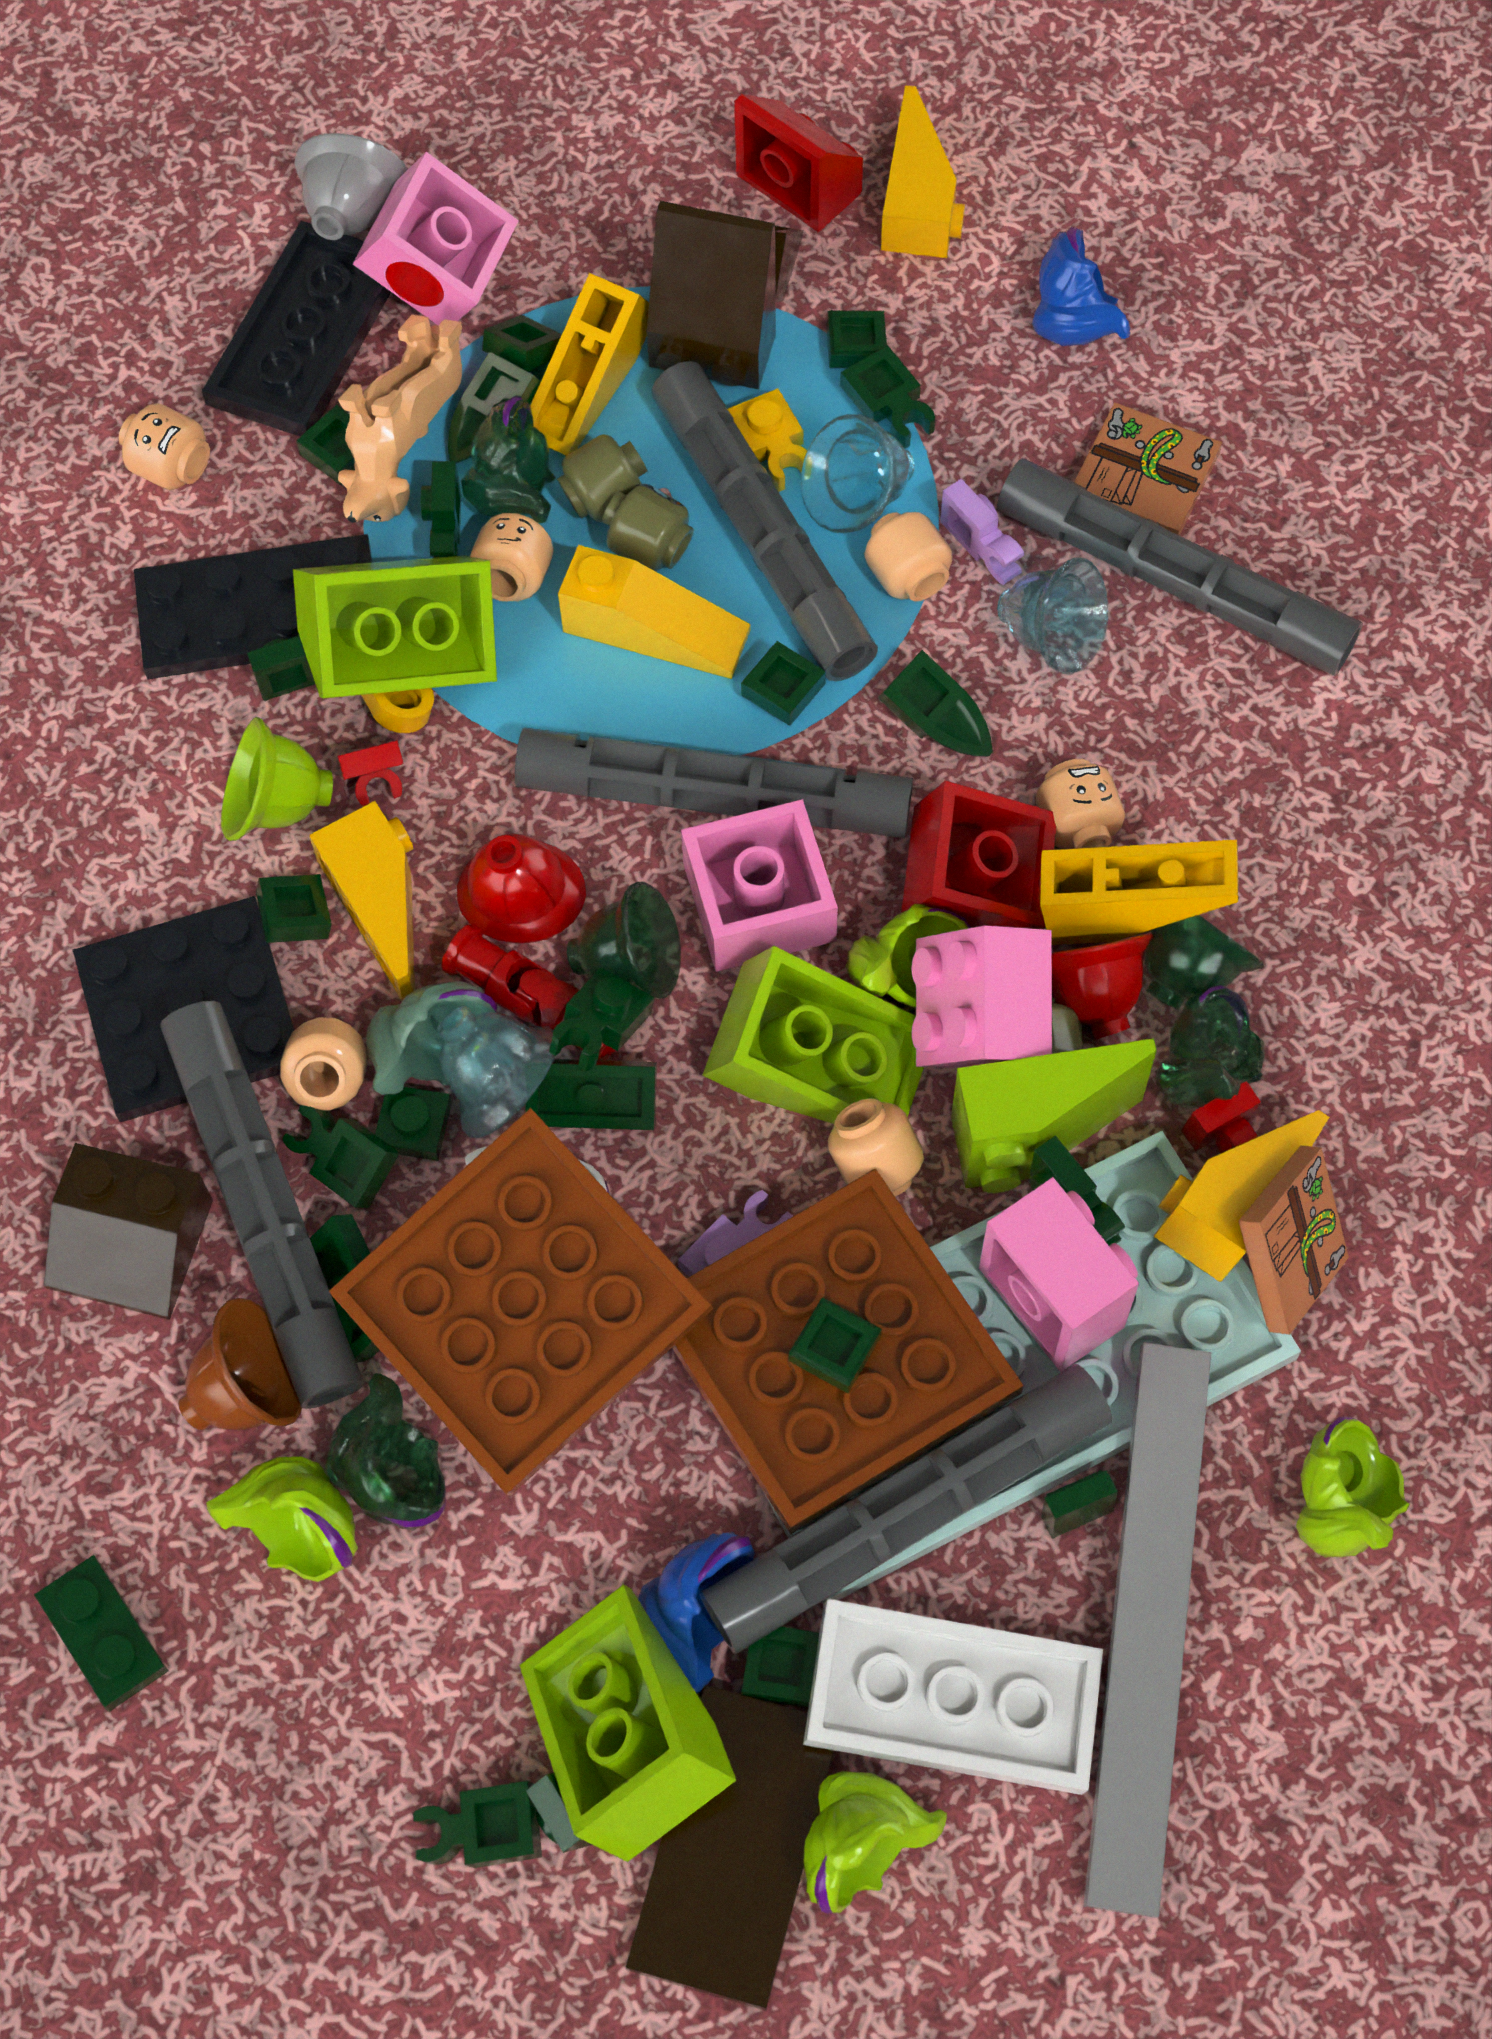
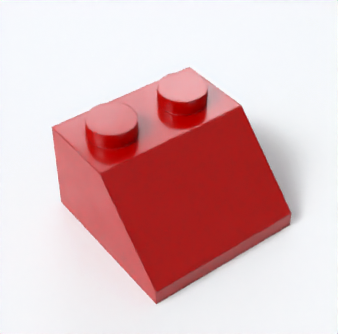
(794, 160)
(978, 856)

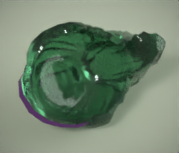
(509, 463)
(1210, 1050)
(386, 1461)

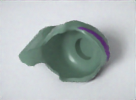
(405, 1037)

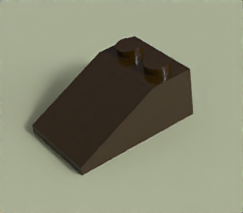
(712, 293)

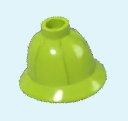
(271, 783)

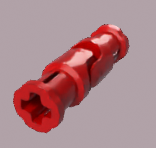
(539, 993)

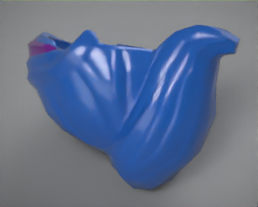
(1073, 296)
(677, 1607)

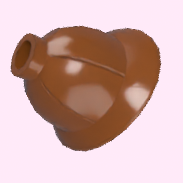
(239, 1374)

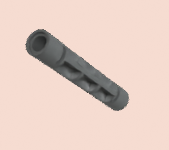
(764, 522)
(1179, 566)
(710, 781)
(261, 1205)
(905, 1508)

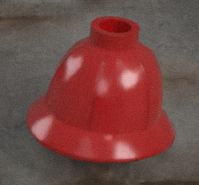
(520, 889)
(1101, 982)

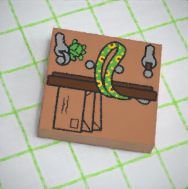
(1149, 466)
(1294, 1239)

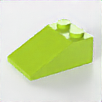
(811, 1040)
(1021, 1103)
(623, 1728)

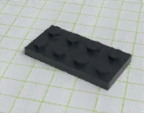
(298, 335)
(227, 605)

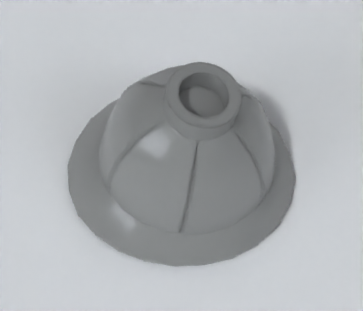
(345, 181)

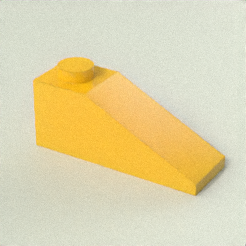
(921, 187)
(589, 362)
(648, 614)
(373, 879)
(1133, 888)
(1207, 1209)

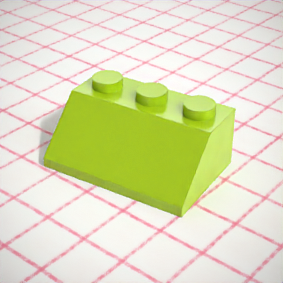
(397, 625)

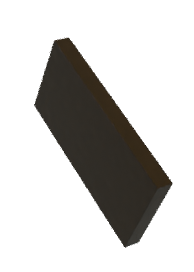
(736, 1863)

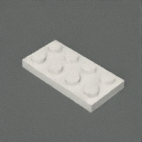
(954, 1697)

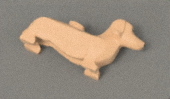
(396, 414)

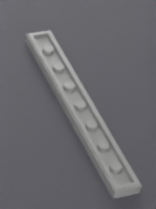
(1148, 1632)

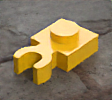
(771, 433)

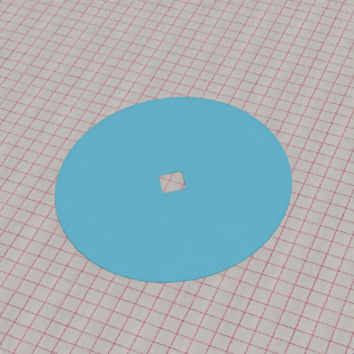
(618, 694)

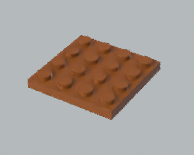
(520, 1301)
(918, 1388)

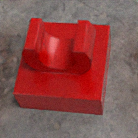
(370, 764)
(1223, 1121)

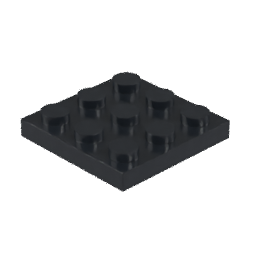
(164, 967)

